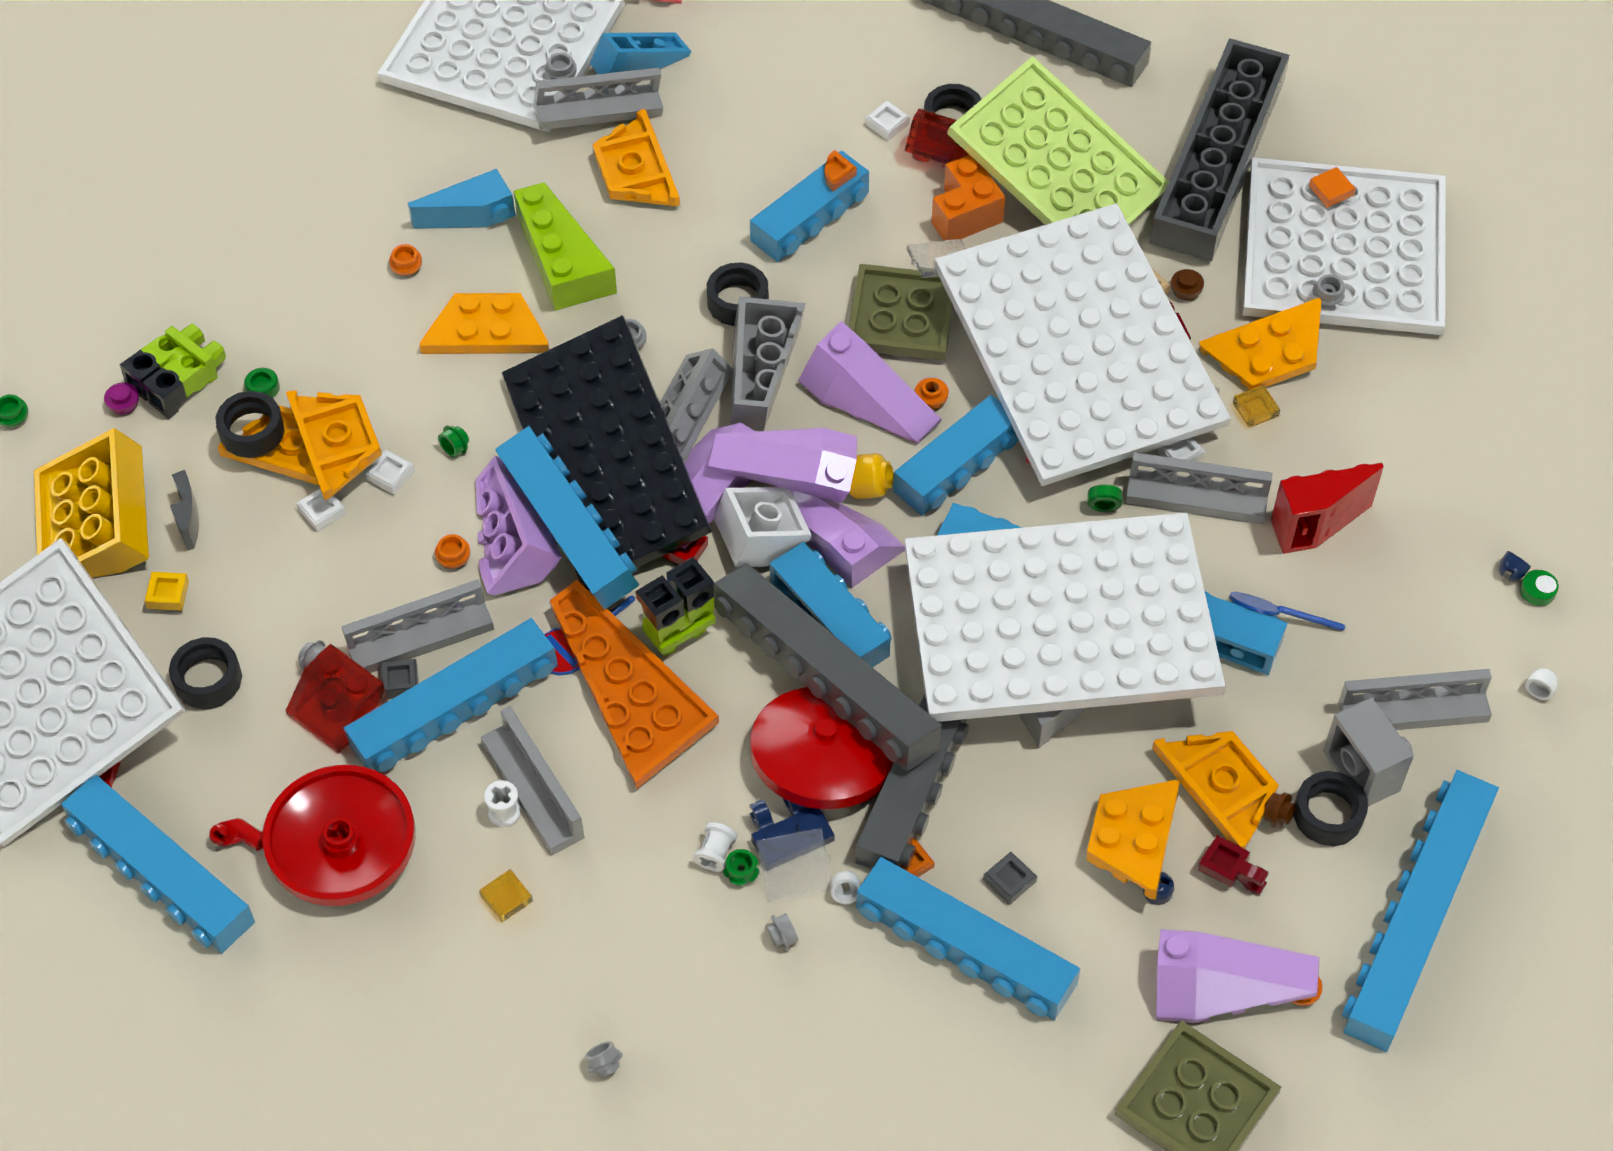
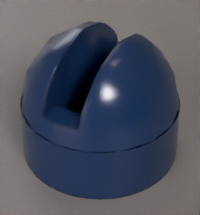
(1515, 565)
(1165, 890)

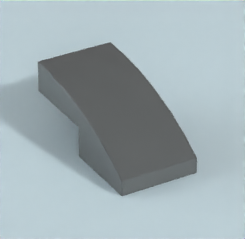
(186, 510)

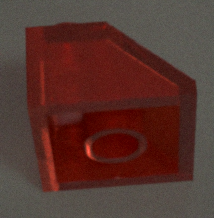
(333, 695)

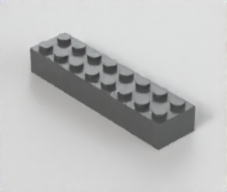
(1219, 150)

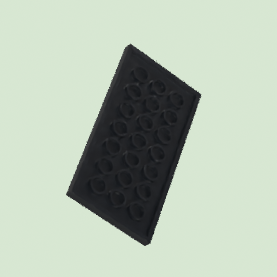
(613, 438)

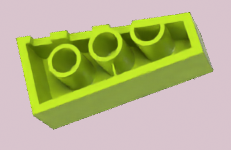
(563, 252)

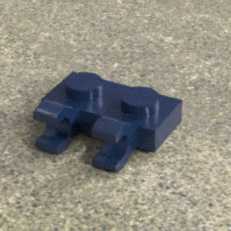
(801, 820)

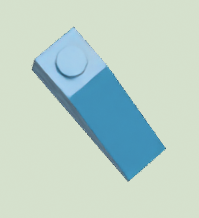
(637, 51)
(468, 204)

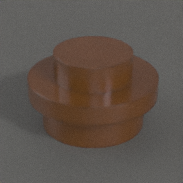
(1187, 284)
(1279, 809)

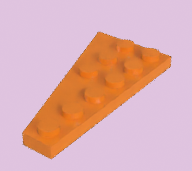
(639, 697)

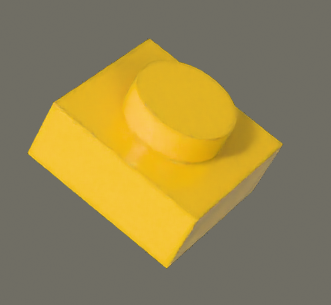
(166, 591)

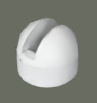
(1542, 684)
(837, 892)

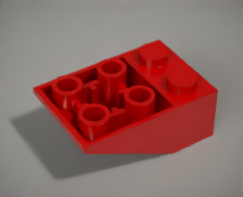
(1321, 504)

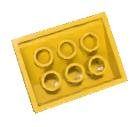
(95, 504)

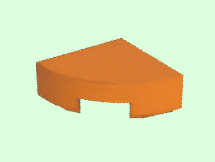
(838, 170)

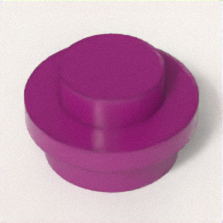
(121, 398)

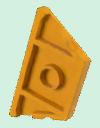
(635, 164)
(485, 325)
(1269, 347)
(335, 437)
(287, 458)
(1222, 780)
(1134, 833)

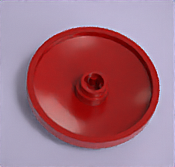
(813, 754)
(339, 835)

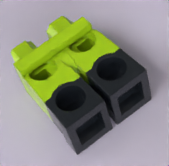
(173, 368)
(677, 606)

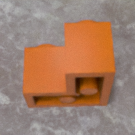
(969, 201)

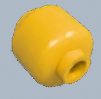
(871, 476)

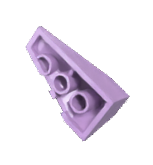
(855, 379)
(797, 459)
(708, 482)
(514, 537)
(847, 539)
(1220, 975)

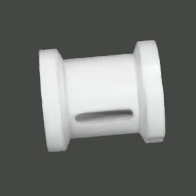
(502, 803)
(715, 846)

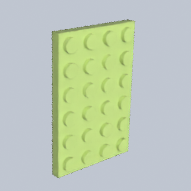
(1055, 150)

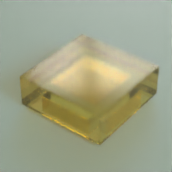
(1256, 406)
(506, 895)

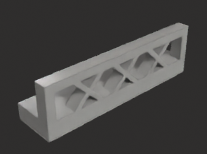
(597, 103)
(694, 395)
(1197, 492)
(419, 630)
(1419, 704)
(536, 785)

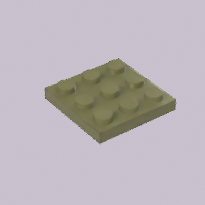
(901, 312)
(1197, 1096)

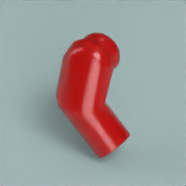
(235, 832)

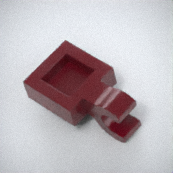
(1229, 863)

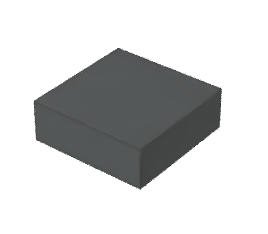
(399, 676)
(1010, 878)

